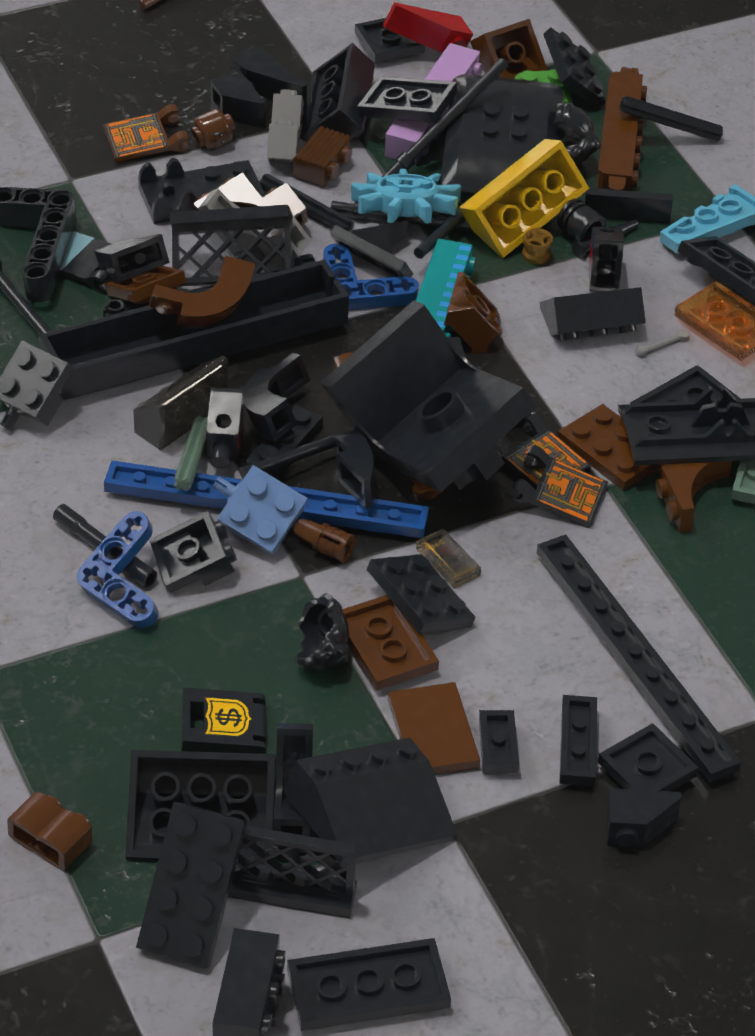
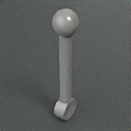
(682, 335)

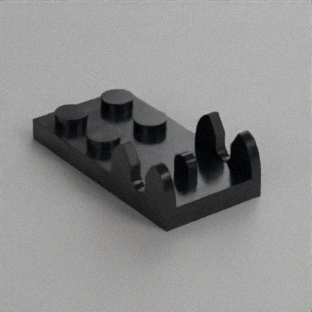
(180, 190)

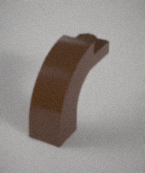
(207, 306)

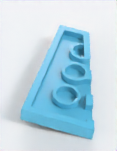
(720, 218)

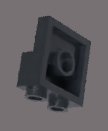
(193, 552)

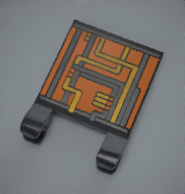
(549, 443)
(561, 488)

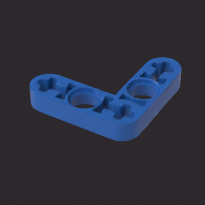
(403, 288)
(109, 571)

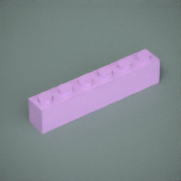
(452, 62)

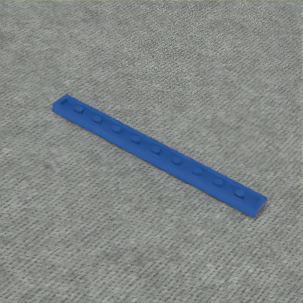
(322, 506)

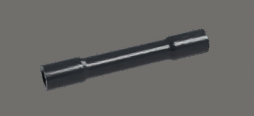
(79, 526)

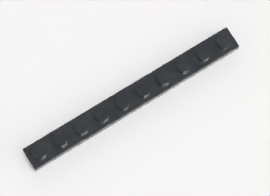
(639, 659)

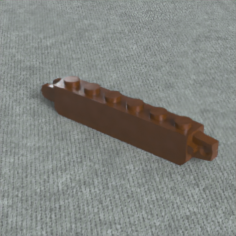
(621, 133)

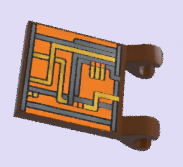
(145, 135)

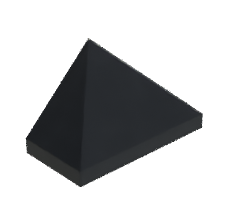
(383, 236)

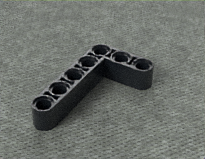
(55, 219)

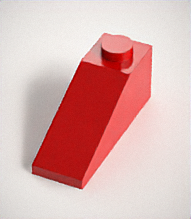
(428, 26)

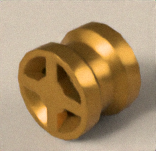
(537, 246)

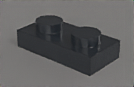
(498, 741)

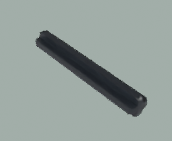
(671, 118)
(314, 208)

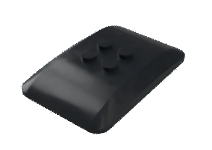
(497, 129)

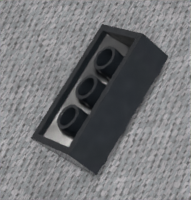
(336, 93)

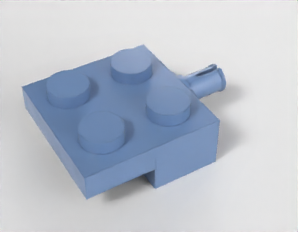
(260, 509)

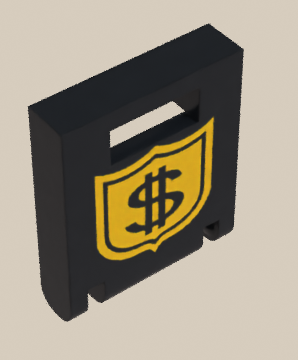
(230, 721)

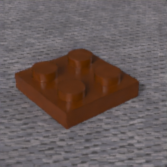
(139, 288)

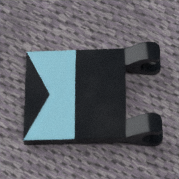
(81, 262)

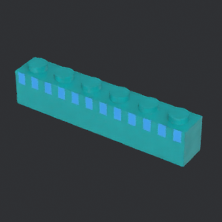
(439, 280)

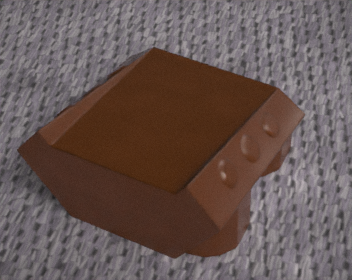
(472, 315)

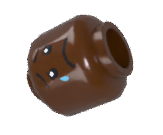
(213, 130)

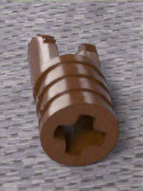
(322, 539)

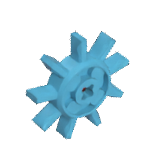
(406, 195)

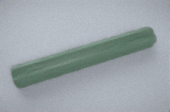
(191, 455)

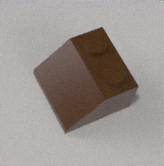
(515, 45)

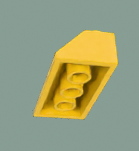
(524, 196)

